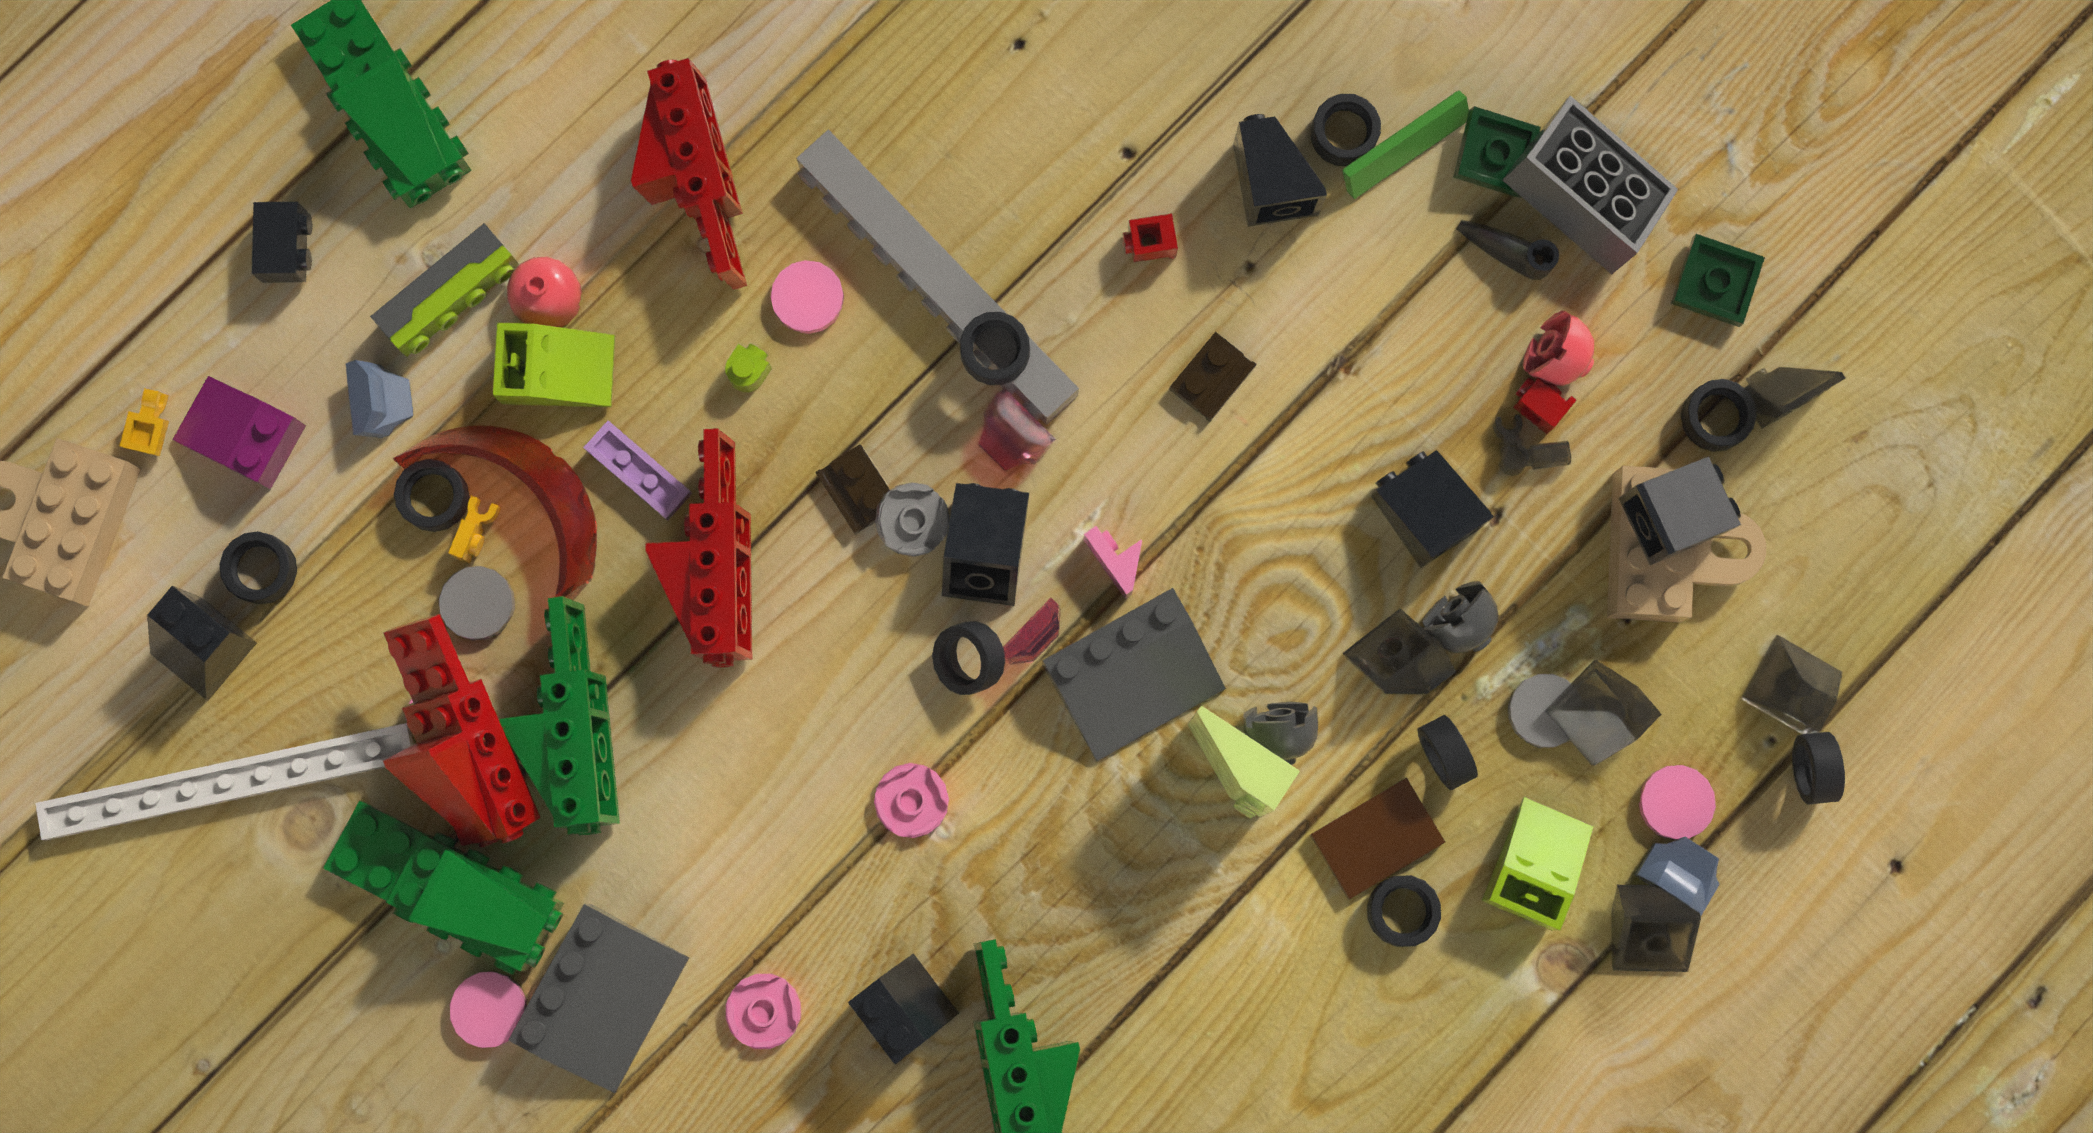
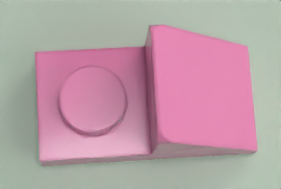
(1119, 568)

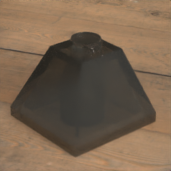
(1787, 390)
(1401, 657)
(1794, 687)
(1602, 712)
(1651, 930)

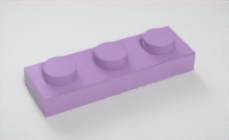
(637, 470)

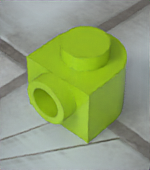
(747, 368)

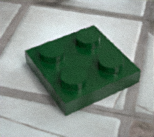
(1491, 148)
(1717, 280)

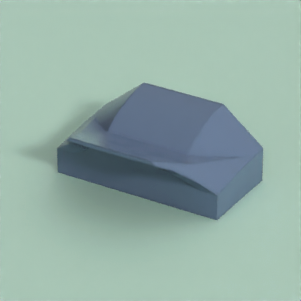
(377, 399)
(1681, 871)

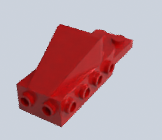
(686, 160)
(711, 573)
(451, 761)

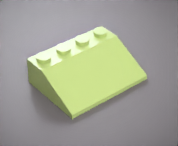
(1244, 767)

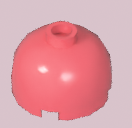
(544, 292)
(1562, 351)

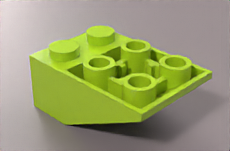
(553, 366)
(1539, 865)

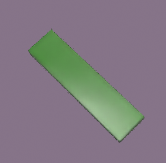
(1406, 144)

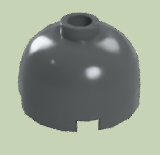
(1465, 620)
(1284, 730)

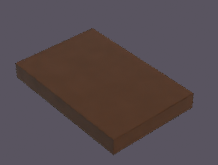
(1377, 838)

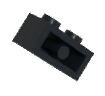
(281, 242)

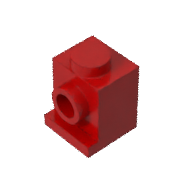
(1158, 228)
(1542, 404)

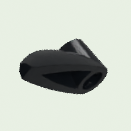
(1512, 250)

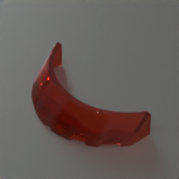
(546, 476)

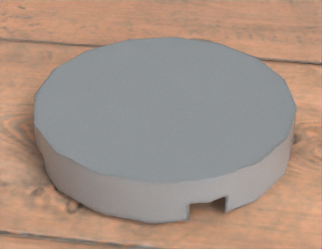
(912, 519)
(476, 603)
(1528, 709)

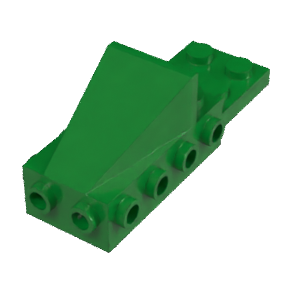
(382, 101)
(571, 742)
(446, 888)
(1004, 1044)

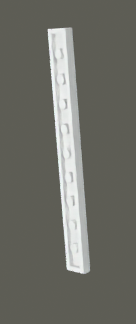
(220, 782)

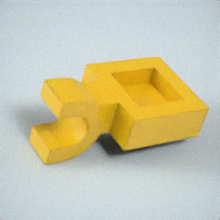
(145, 429)
(469, 538)

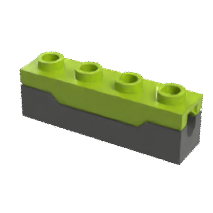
(445, 291)

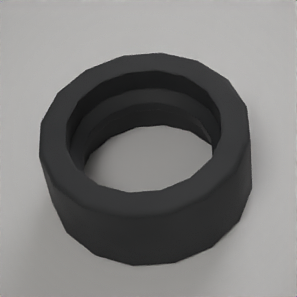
(1350, 103)
(994, 320)
(1741, 399)
(408, 479)
(233, 554)
(947, 664)
(1447, 752)
(1818, 768)
(1429, 897)

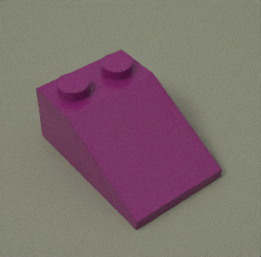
(239, 432)

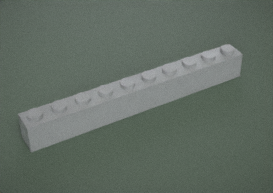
(929, 270)

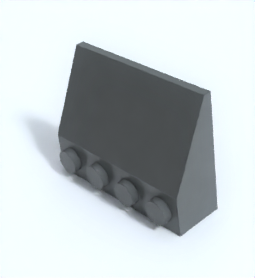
(1591, 185)
(1134, 674)
(599, 998)

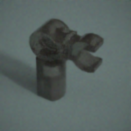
(1516, 457)

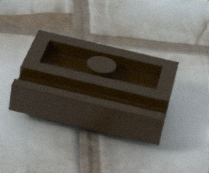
(1212, 376)
(854, 487)

